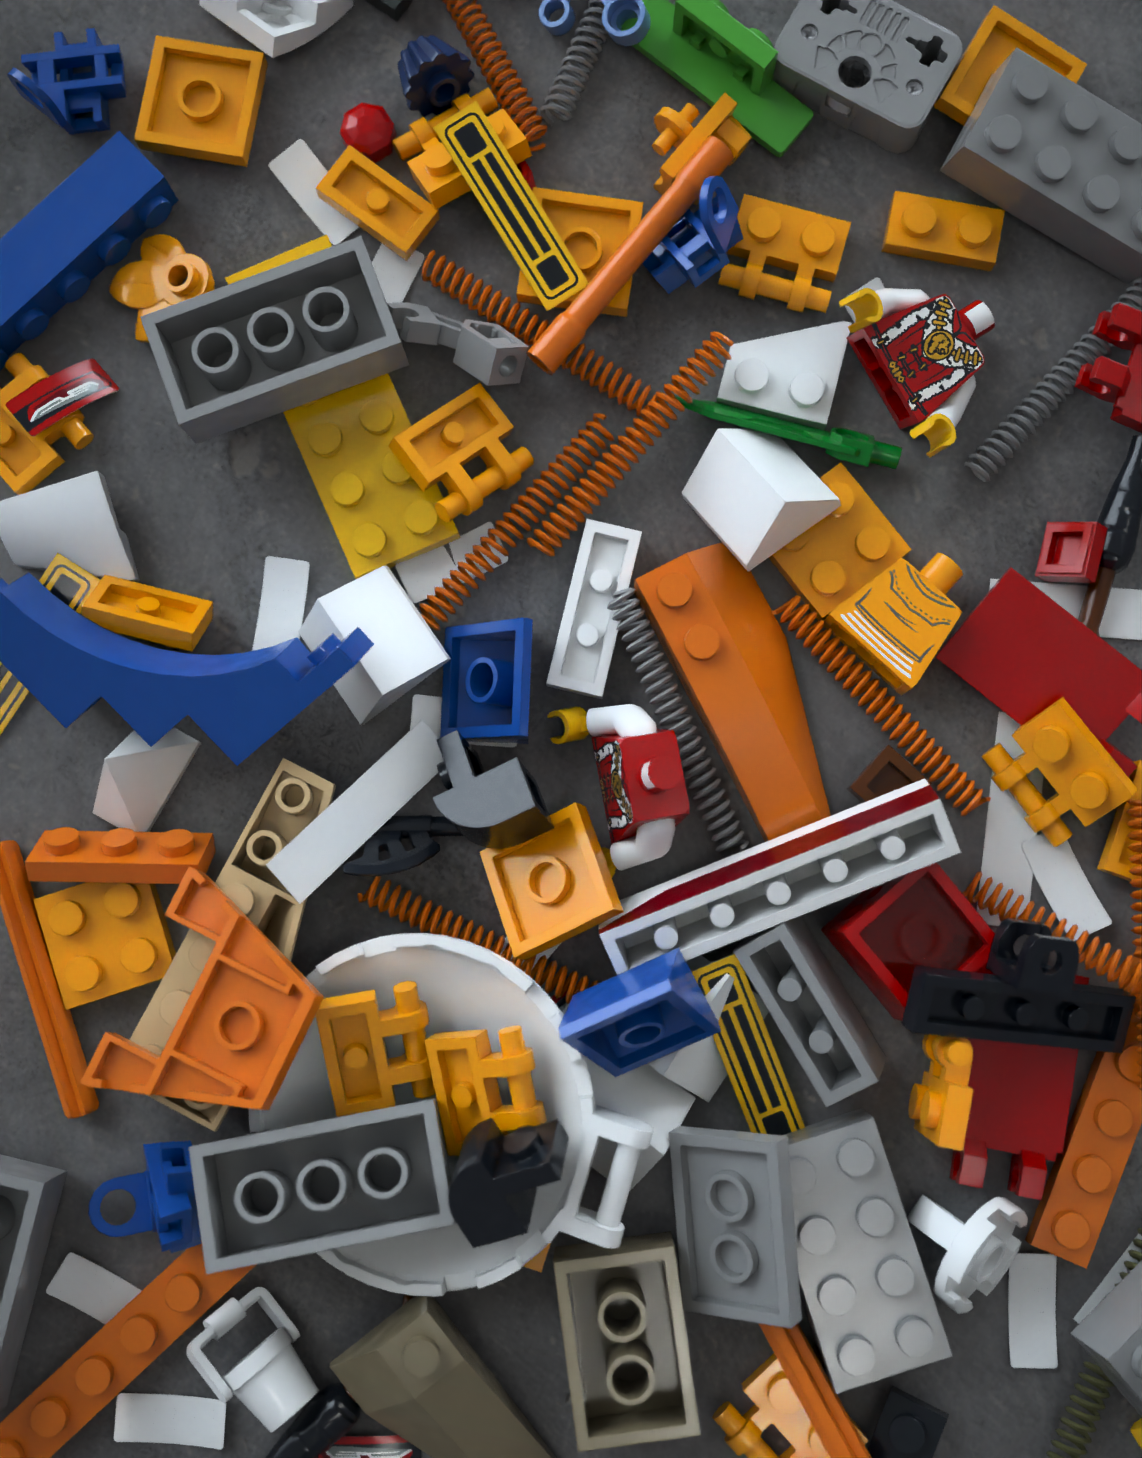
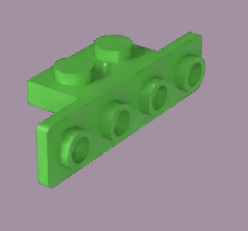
(719, 55)

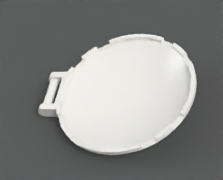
(468, 991)

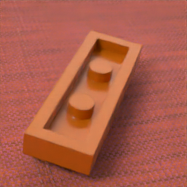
(118, 856)

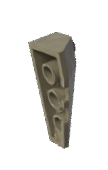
(434, 1388)

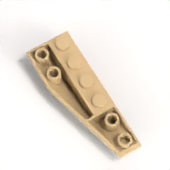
(283, 811)

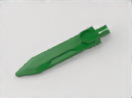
(839, 443)

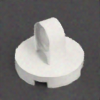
(976, 1251)

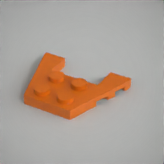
(237, 1023)

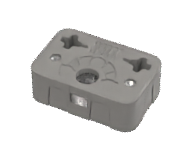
(877, 51)

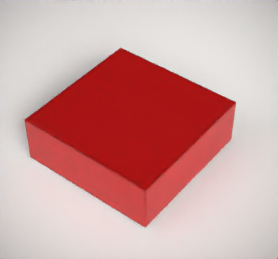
(1071, 552)

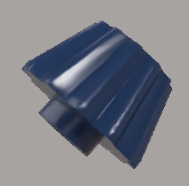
(433, 75)

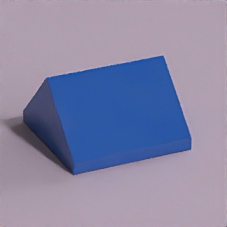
(488, 681)
(639, 1015)

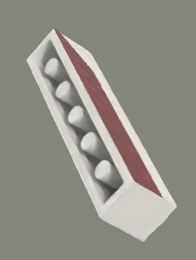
(782, 878)

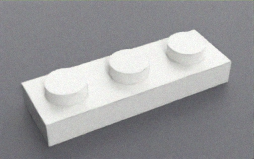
(587, 626)

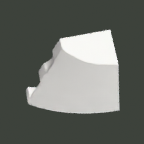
(278, 24)
(71, 520)

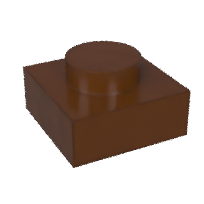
(883, 775)

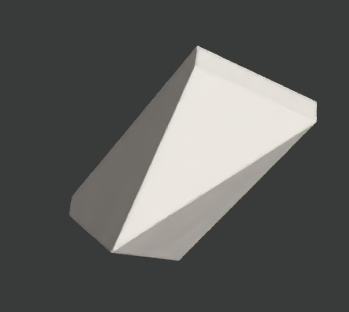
(142, 778)

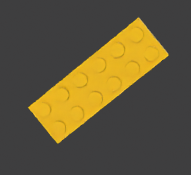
(361, 482)

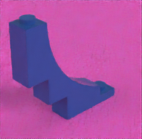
(230, 696)

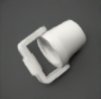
(271, 1376)

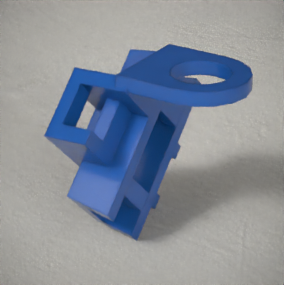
(75, 91)
(702, 245)
(161, 1195)

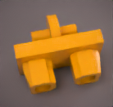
(678, 132)

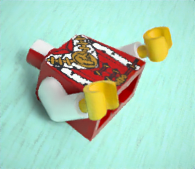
(919, 356)
(637, 778)

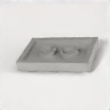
(735, 1225)

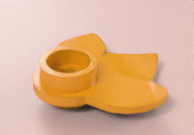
(158, 278)

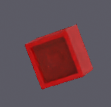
(908, 925)

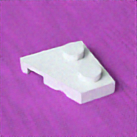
(787, 374)

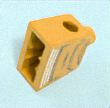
(899, 619)

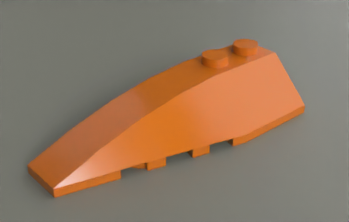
(739, 682)

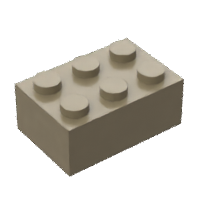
(625, 1342)

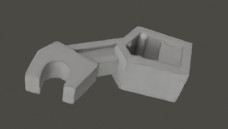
(480, 347)

